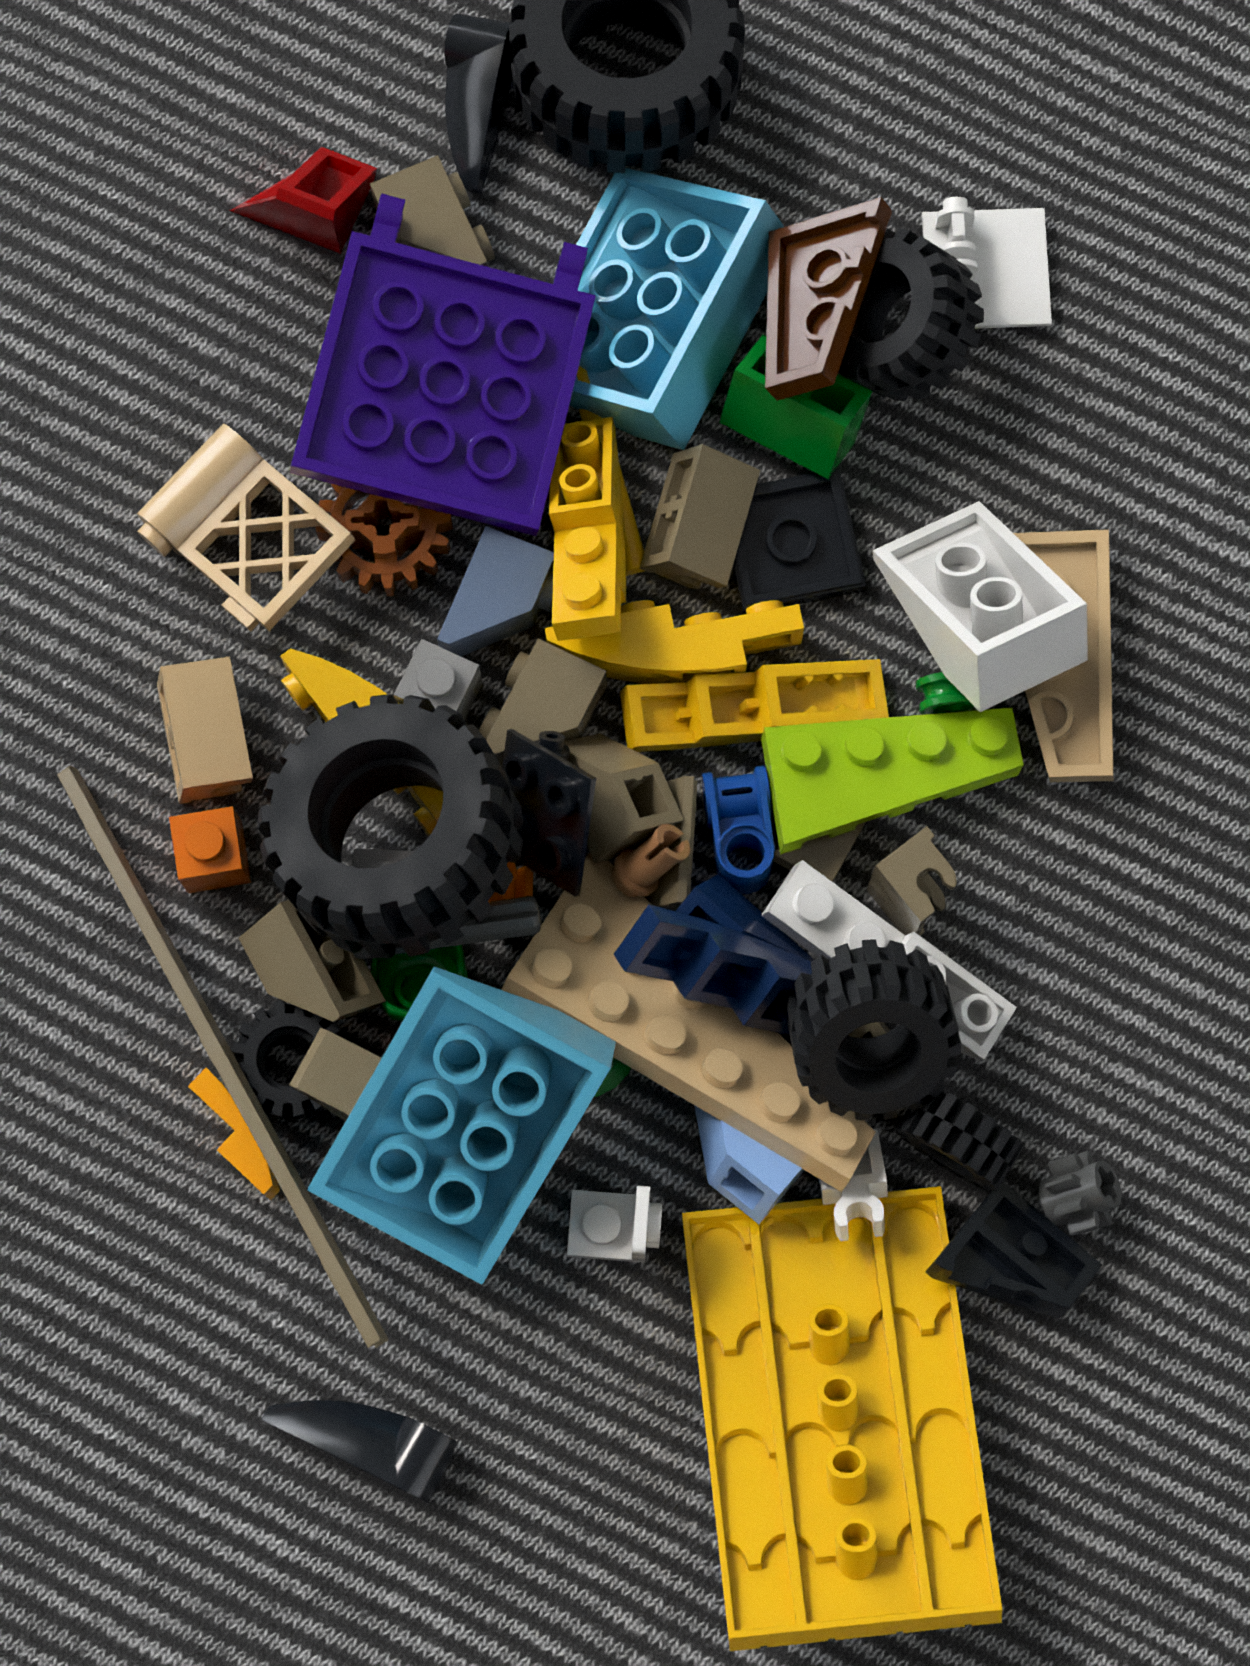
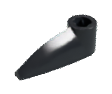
(476, 93)
(370, 1439)

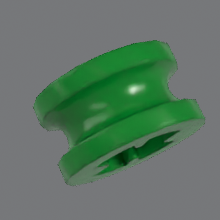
(940, 695)

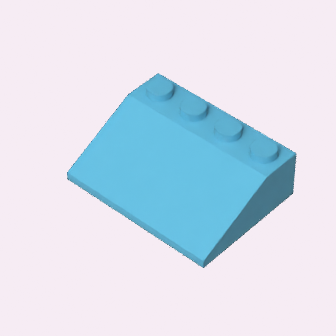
(674, 294)
(463, 1120)

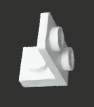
(613, 1225)

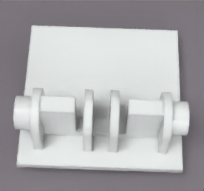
(1005, 256)

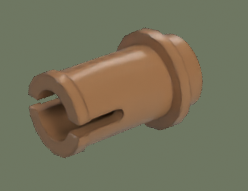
(639, 870)

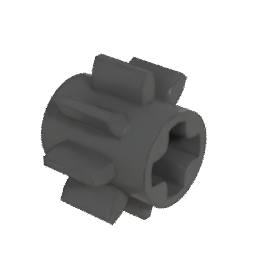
(1080, 1193)

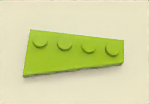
(858, 770)

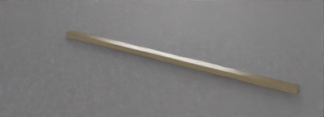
(223, 1060)

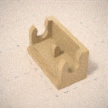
(204, 729)

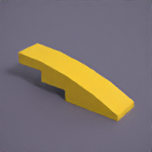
(739, 705)

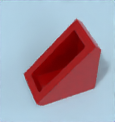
(316, 200)

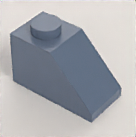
(499, 593)

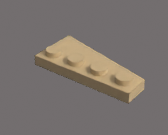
(1075, 707)

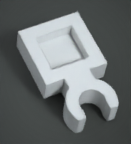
(860, 1193)

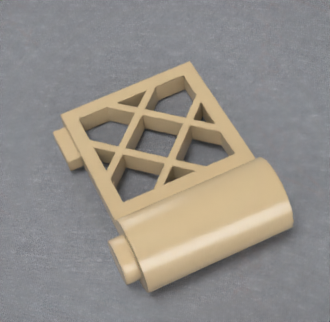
(205, 501)

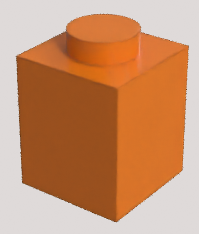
(210, 849)

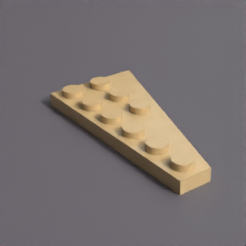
(680, 1043)

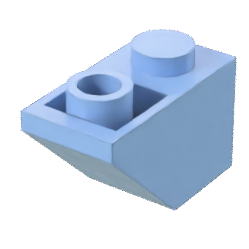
(743, 1168)

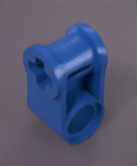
(738, 817)

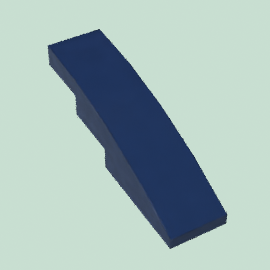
(714, 965)

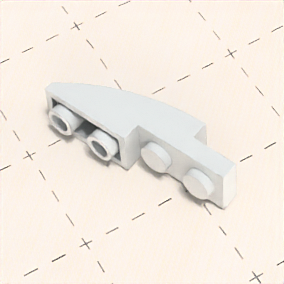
(826, 916)

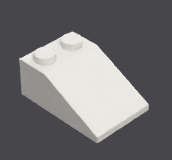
(985, 605)

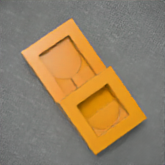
(240, 1146)

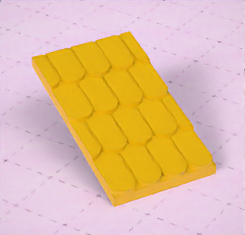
(838, 1425)

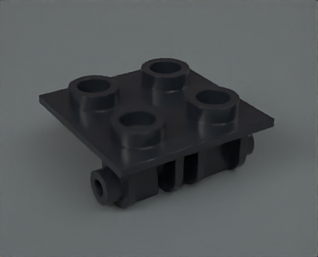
(554, 806)

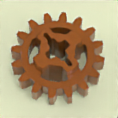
(407, 528)

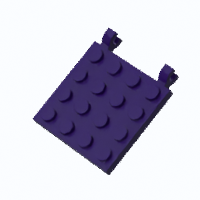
(444, 379)

